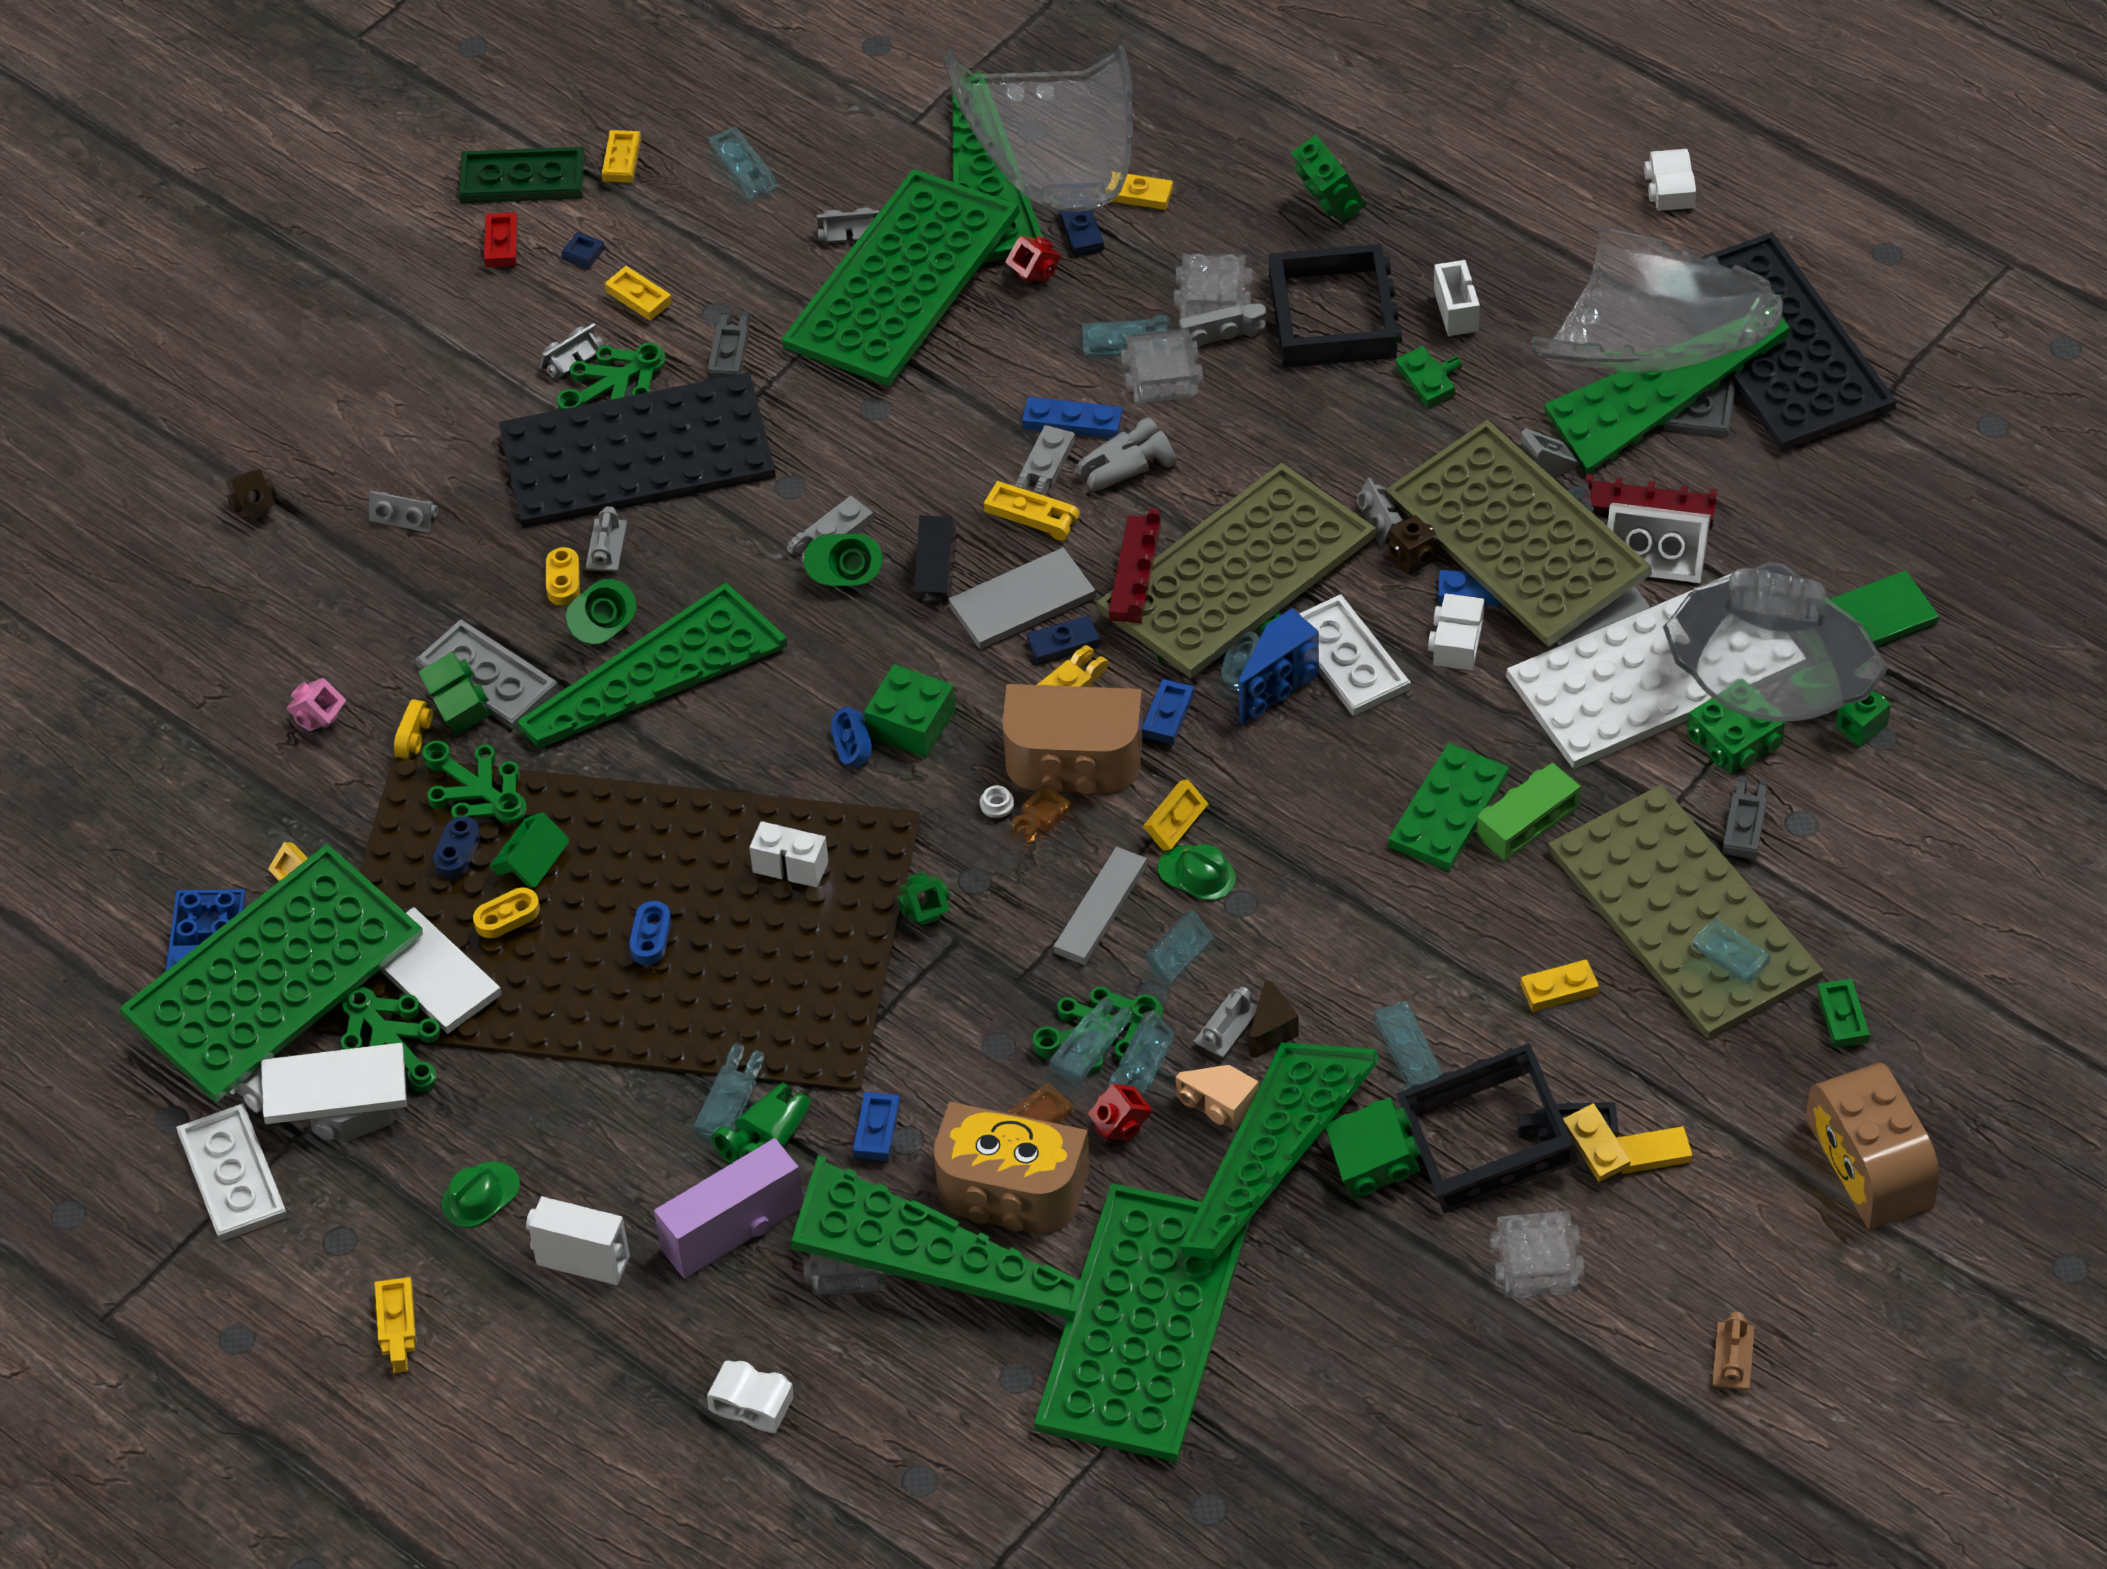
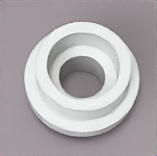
(994, 795)

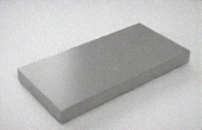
(1021, 598)
(507, 679)

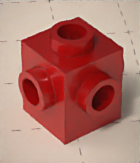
(1033, 259)
(1120, 1112)

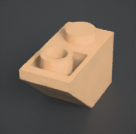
(1218, 1092)

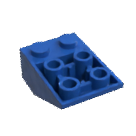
(1279, 664)
(200, 915)

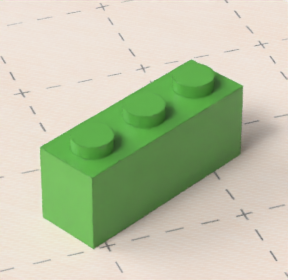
(1528, 811)

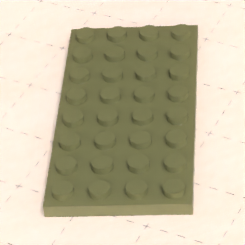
(1519, 532)
(1242, 568)
(1660, 888)

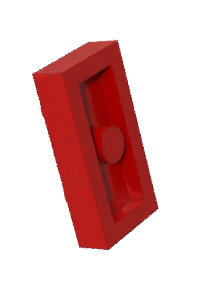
(501, 239)

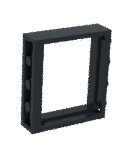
(1338, 347)
(1507, 1171)

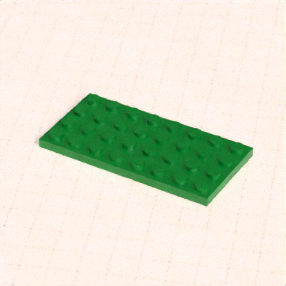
(900, 277)
(270, 972)
(1139, 1329)

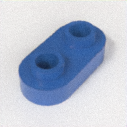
(851, 737)
(649, 935)

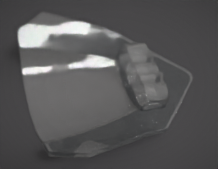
(1773, 645)

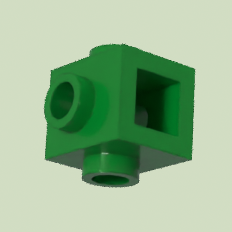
(934, 902)

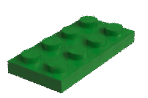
(1448, 807)

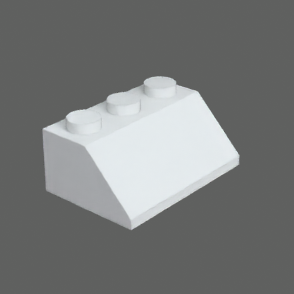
(1664, 538)

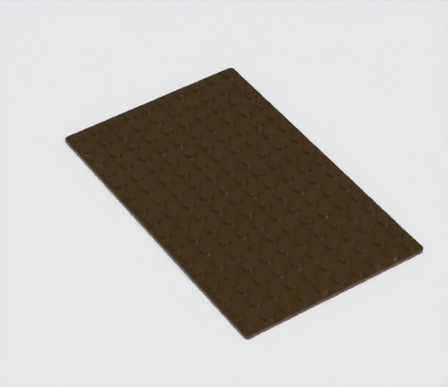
(744, 951)

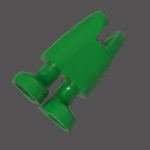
(764, 1121)

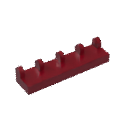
(1606, 493)
(1135, 567)

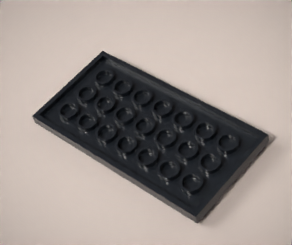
(1814, 376)
(636, 449)

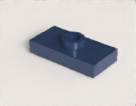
(1081, 231)
(1062, 639)

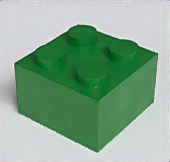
(910, 710)

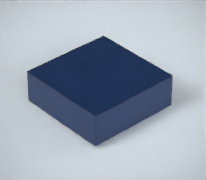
(582, 250)

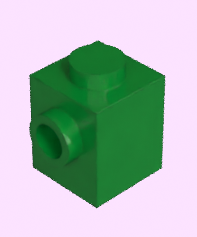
(1864, 718)

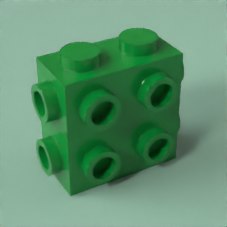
(1327, 180)
(1732, 737)
(1373, 1147)

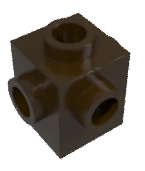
(239, 494)
(1412, 544)

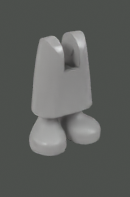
(1124, 458)

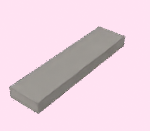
(1100, 905)

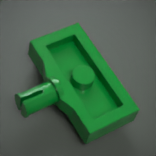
(1428, 376)

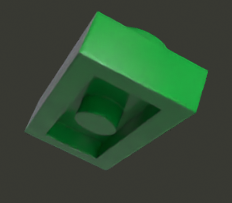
(1843, 1013)

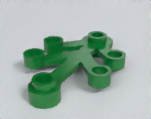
(613, 376)
(475, 786)
(387, 1032)
(1051, 1036)

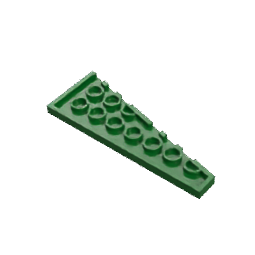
(977, 171)
(1625, 405)
(686, 650)
(1287, 1114)
(882, 1232)

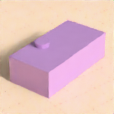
(729, 1208)

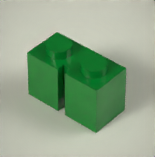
(455, 693)

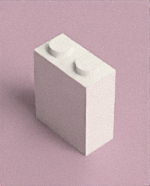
(578, 1240)

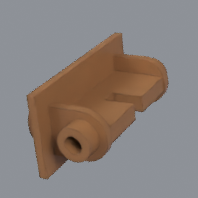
(1733, 1353)

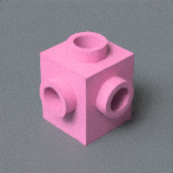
(315, 704)

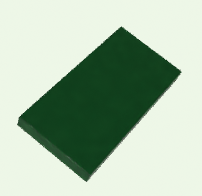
(521, 174)

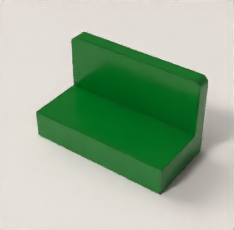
(531, 850)

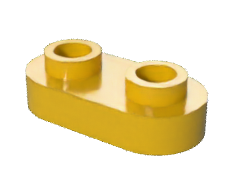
(562, 576)
(410, 731)
(505, 914)

